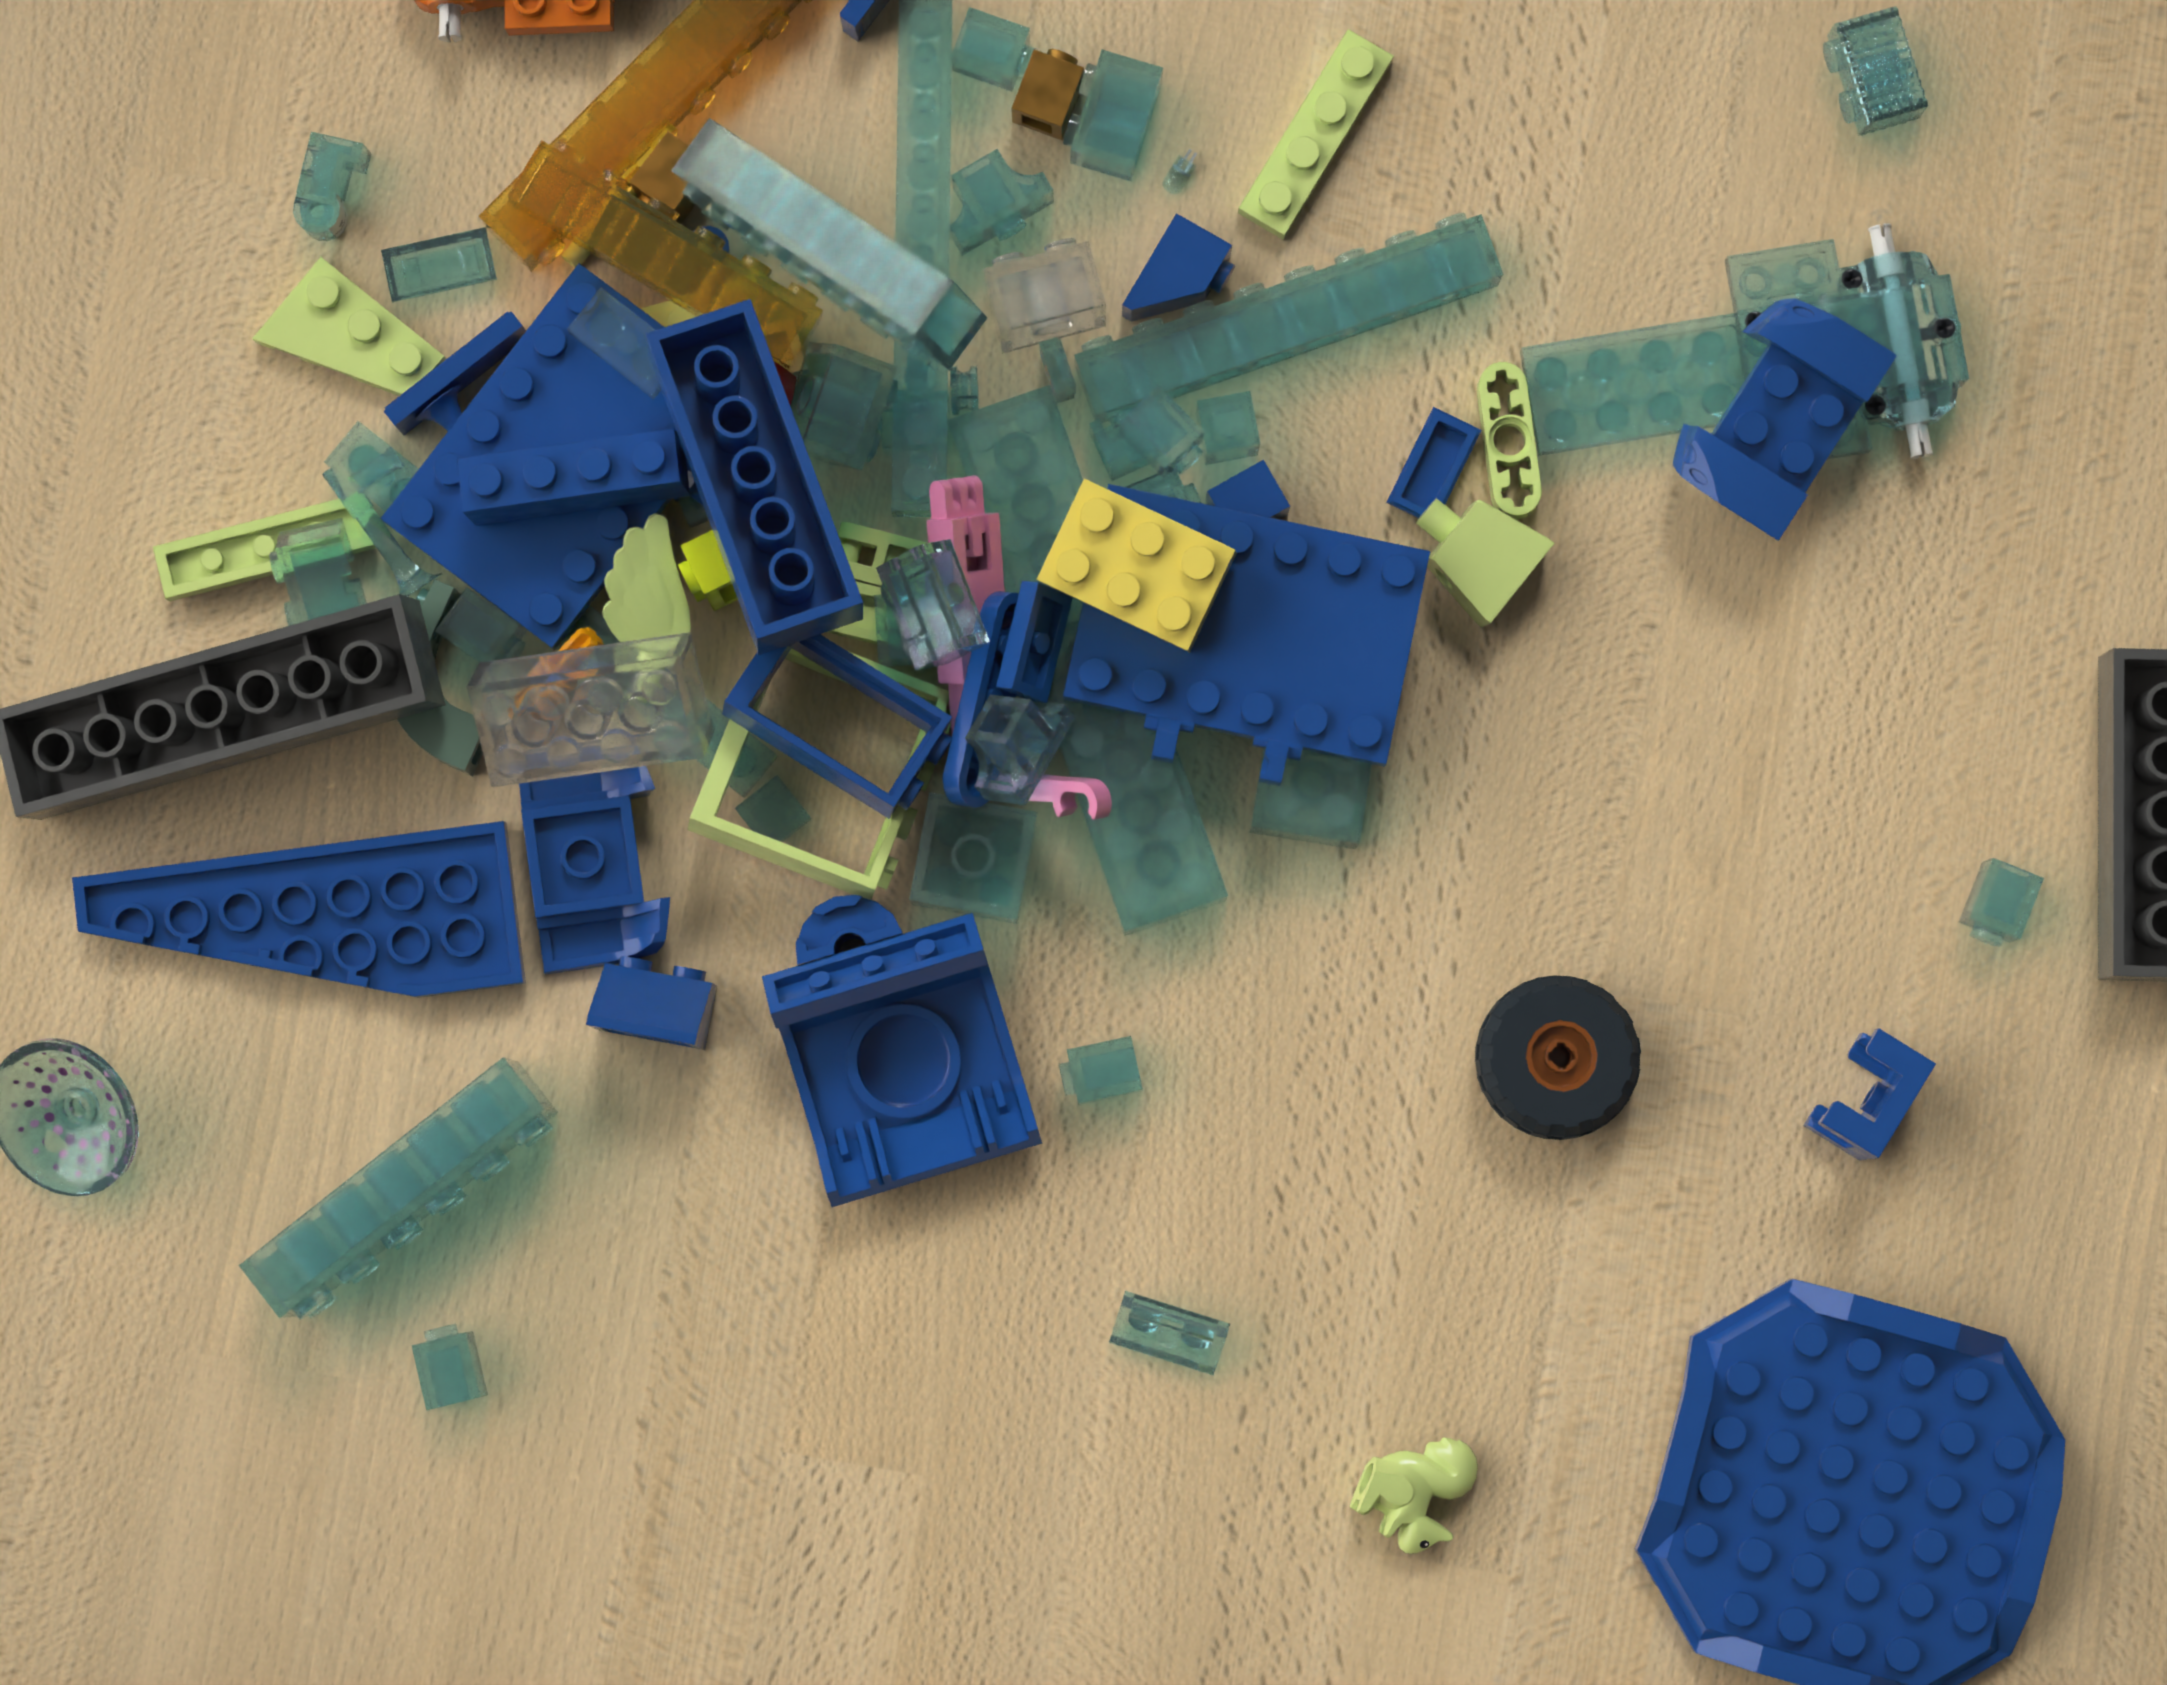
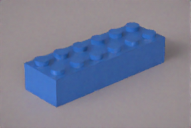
(754, 477)

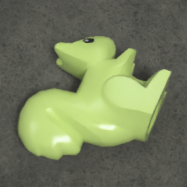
(1404, 1485)

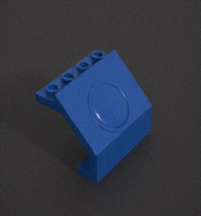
(902, 1059)

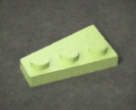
(346, 330)

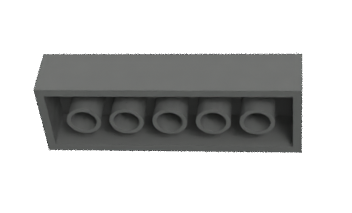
(2132, 815)

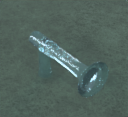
(351, 493)

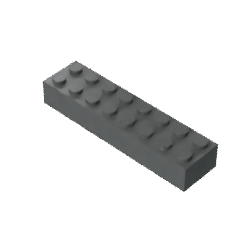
(219, 707)

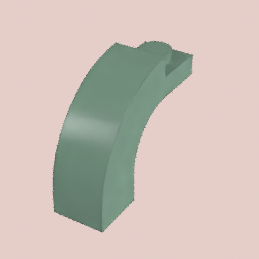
(446, 730)

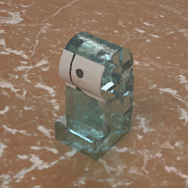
(325, 184)

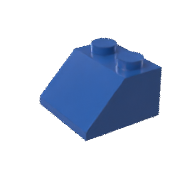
(653, 1004)

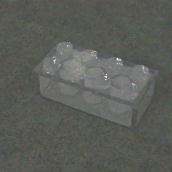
(590, 709)

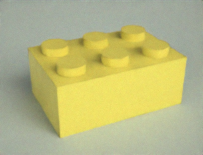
(1136, 565)

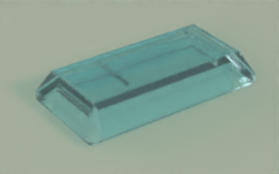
(439, 264)

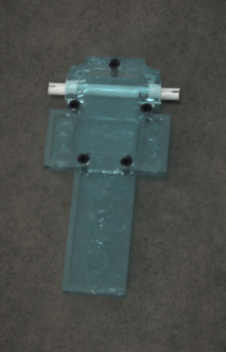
(1690, 370)

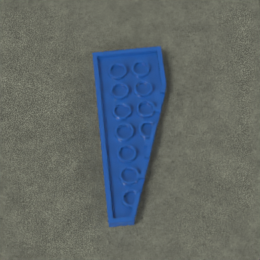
(368, 913)

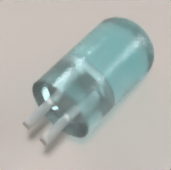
(1179, 173)

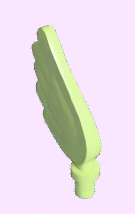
(646, 585)

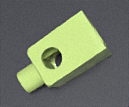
(1481, 555)

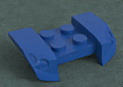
(1784, 414)
(589, 870)

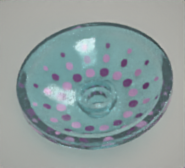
(49, 1129)

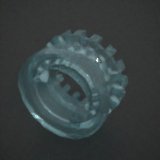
(964, 389)

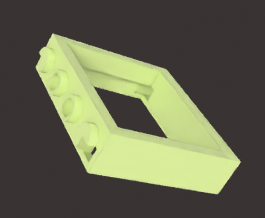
(880, 865)

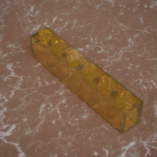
(657, 250)

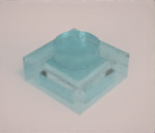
(773, 811)

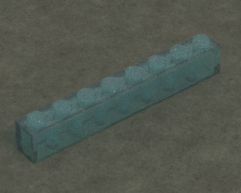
(1291, 316)

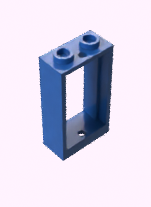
(868, 680)

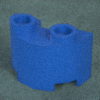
(840, 921)

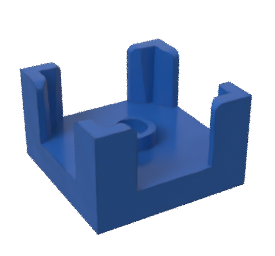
(1886, 1103)

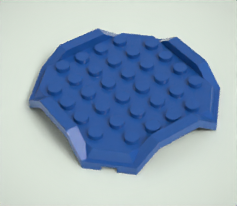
(1853, 1493)

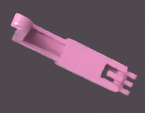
(976, 537)

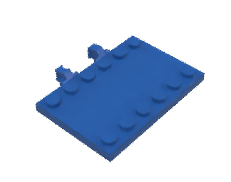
(539, 396)
(1293, 653)

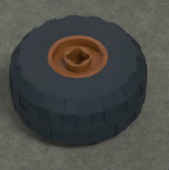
(1557, 1057)

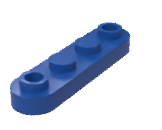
(980, 681)

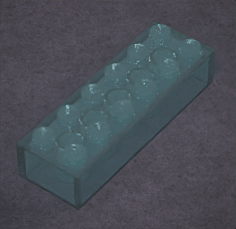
(828, 247)
(399, 1189)

